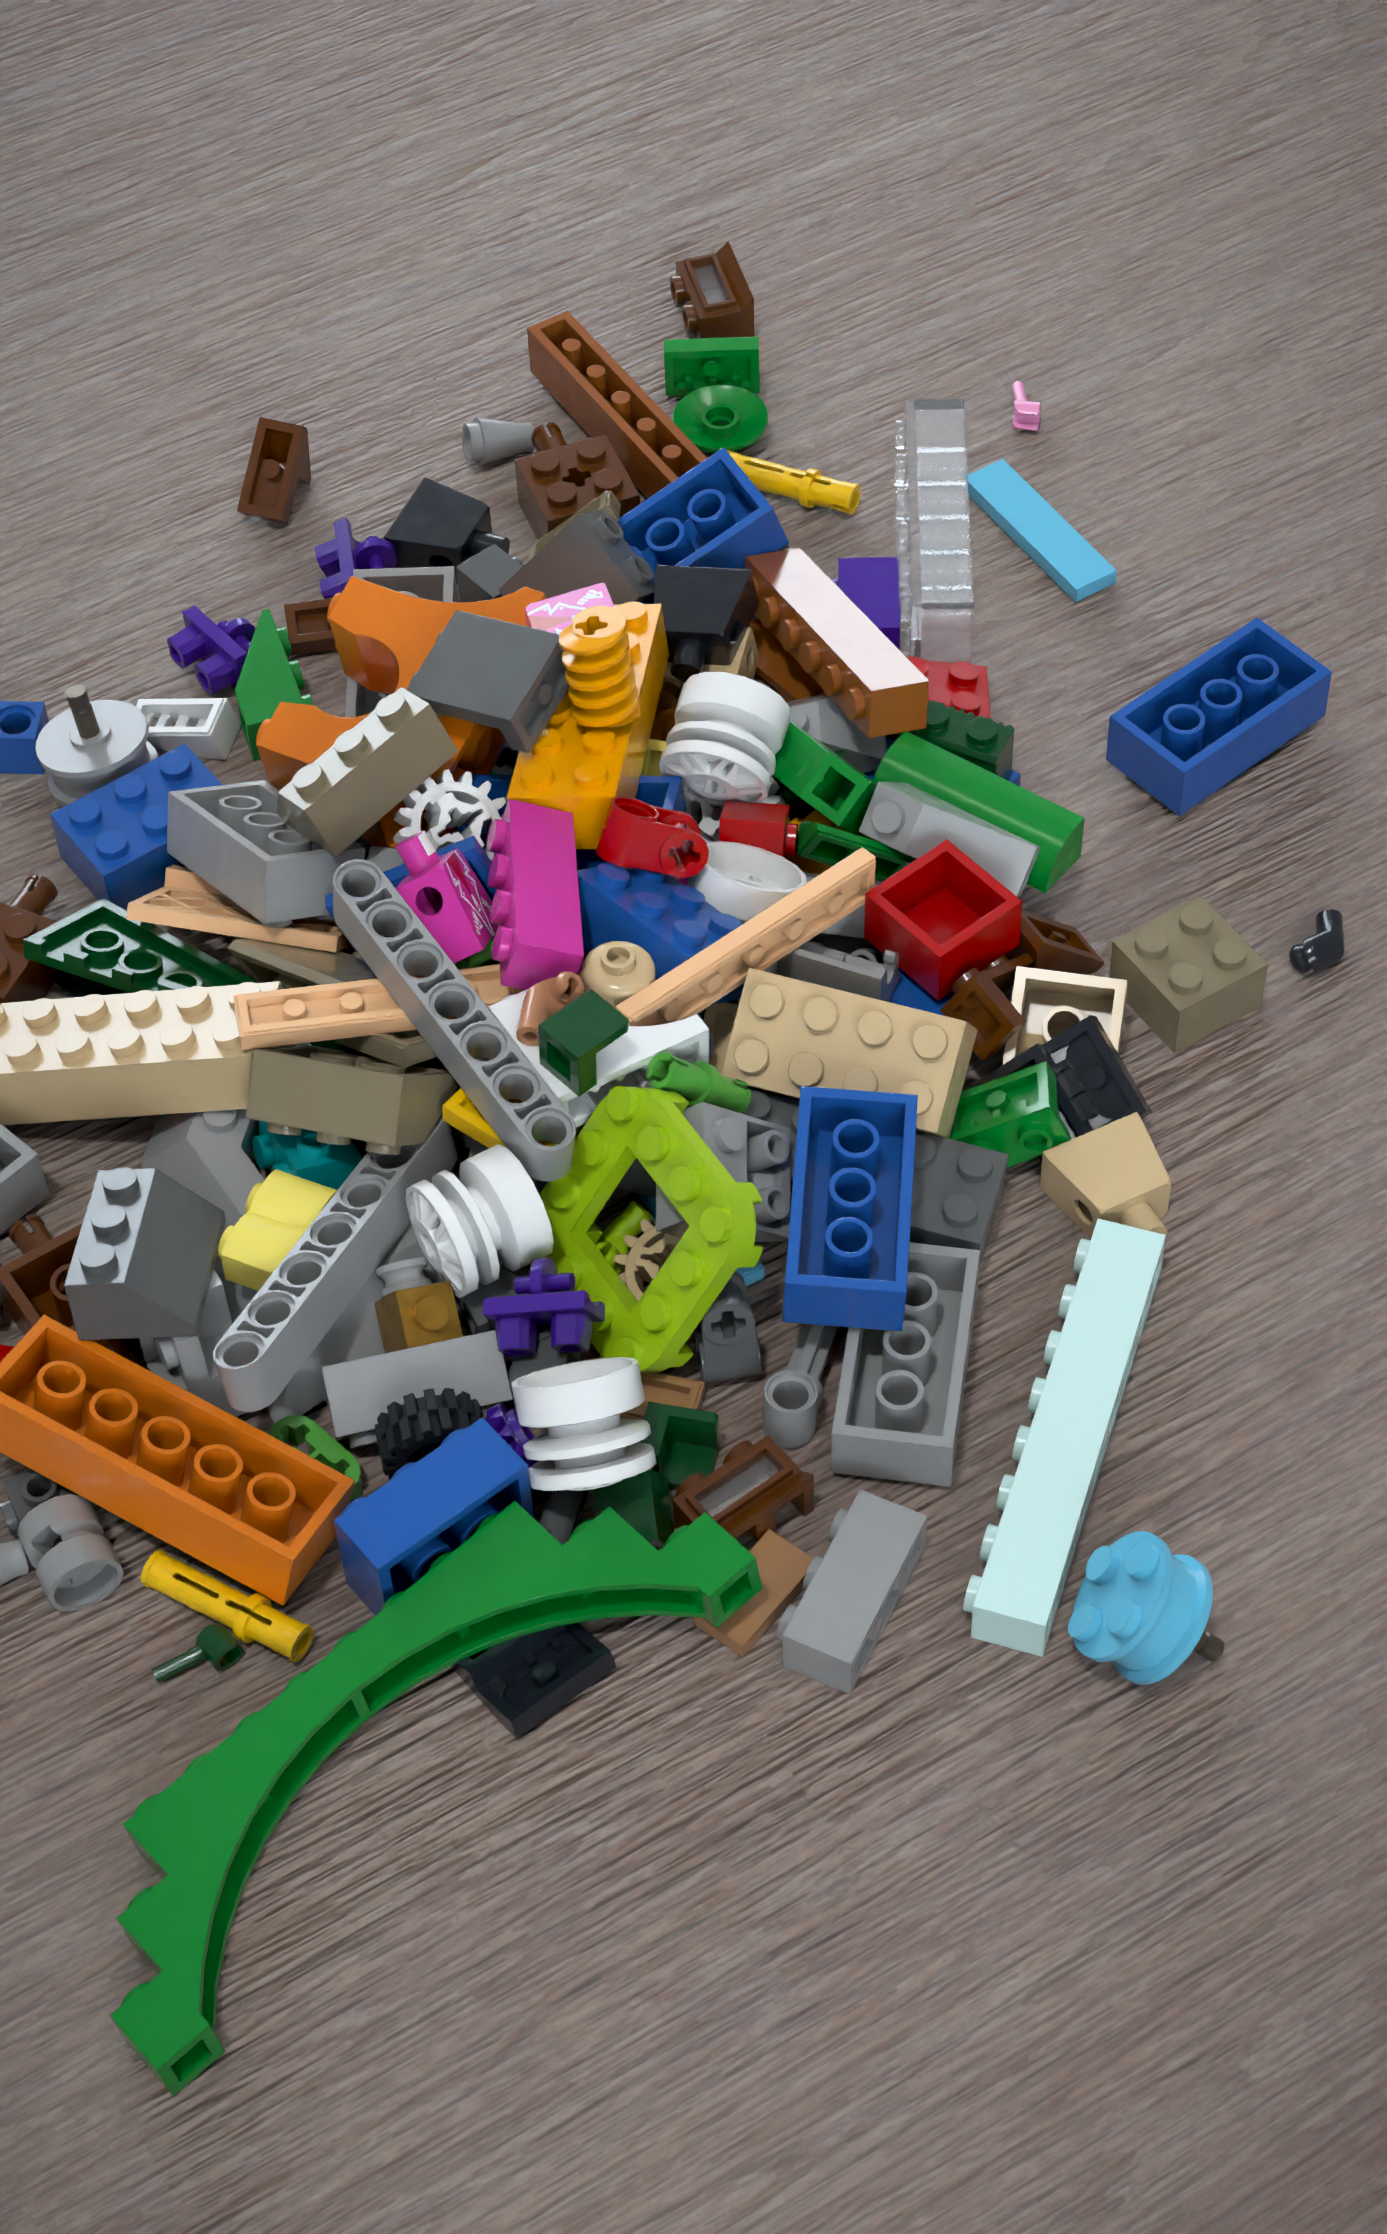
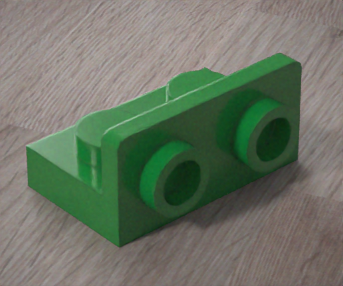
(709, 362)
(1012, 1115)

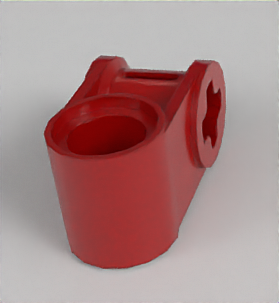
(643, 838)

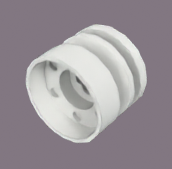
(725, 738)
(745, 880)
(479, 1220)
(585, 1436)

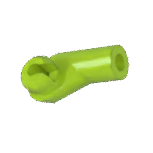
(626, 1223)

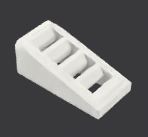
(214, 721)

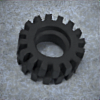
(421, 1426)

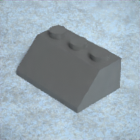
(142, 1257)

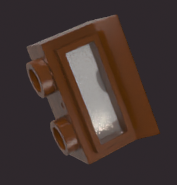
(714, 295)
(746, 1490)

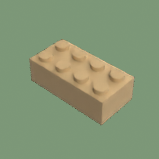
(831, 1038)

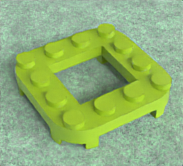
(716, 1207)

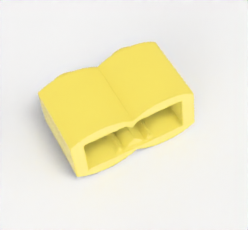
(273, 1223)

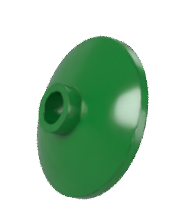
(721, 417)

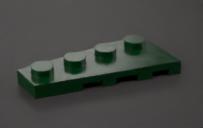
(125, 953)

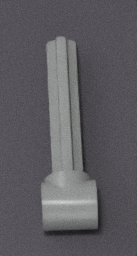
(795, 1393)

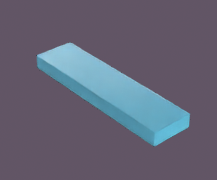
(1040, 530)

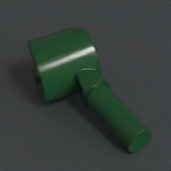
(212, 1644)

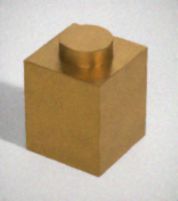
(418, 1316)

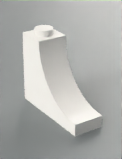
(617, 1064)

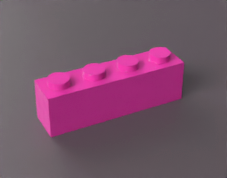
(534, 894)

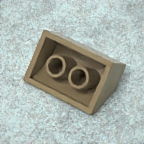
(366, 772)
(297, 965)
(346, 1097)

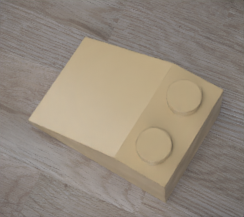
(1059, 1000)

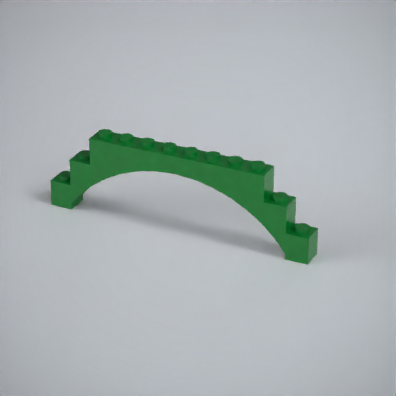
(226, 1804)

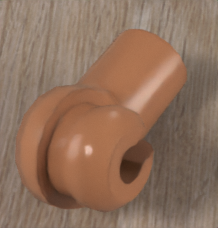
(544, 1001)

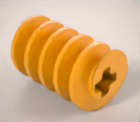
(600, 668)

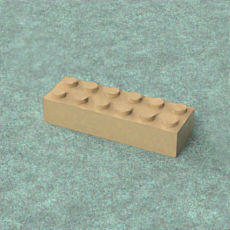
(124, 1055)

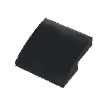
(1089, 1077)
(535, 1673)

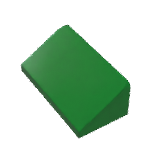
(833, 845)

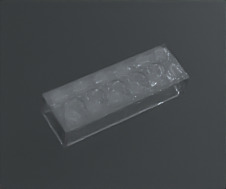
(934, 531)

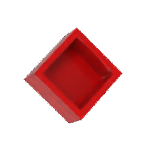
(942, 918)

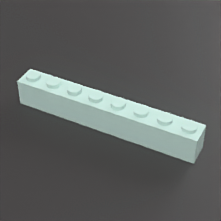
(1067, 1438)

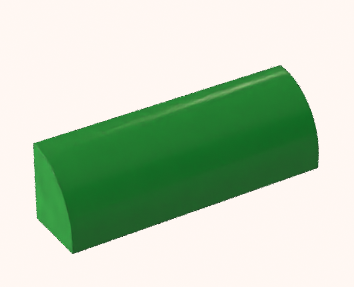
(991, 799)

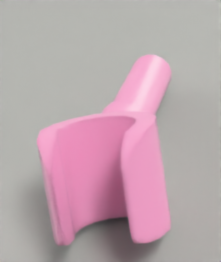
(1025, 412)

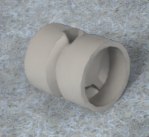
(70, 1552)

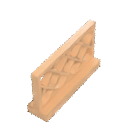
(194, 905)

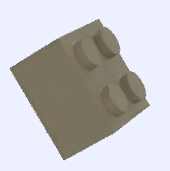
(1188, 973)

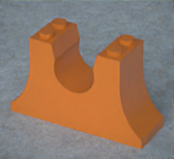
(381, 646)

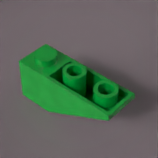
(267, 679)
(823, 779)

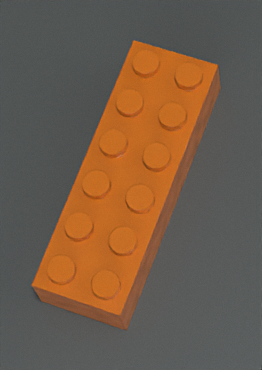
(167, 1460)

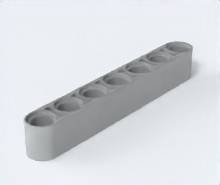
(458, 1040)
(324, 1271)

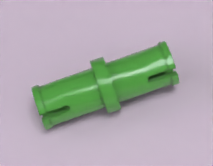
(698, 1082)

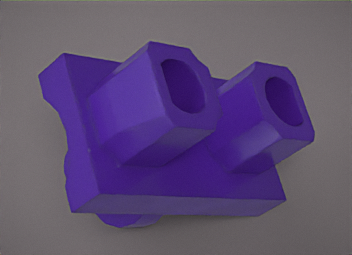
(344, 553)
(219, 646)
(566, 1312)

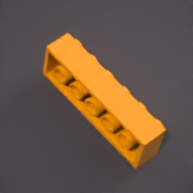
(586, 766)

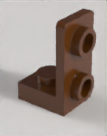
(982, 1003)

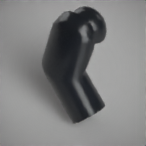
(1322, 948)

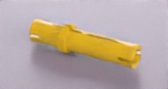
(805, 486)
(247, 1615)

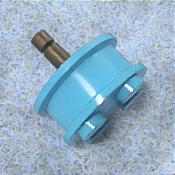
(1144, 1609)

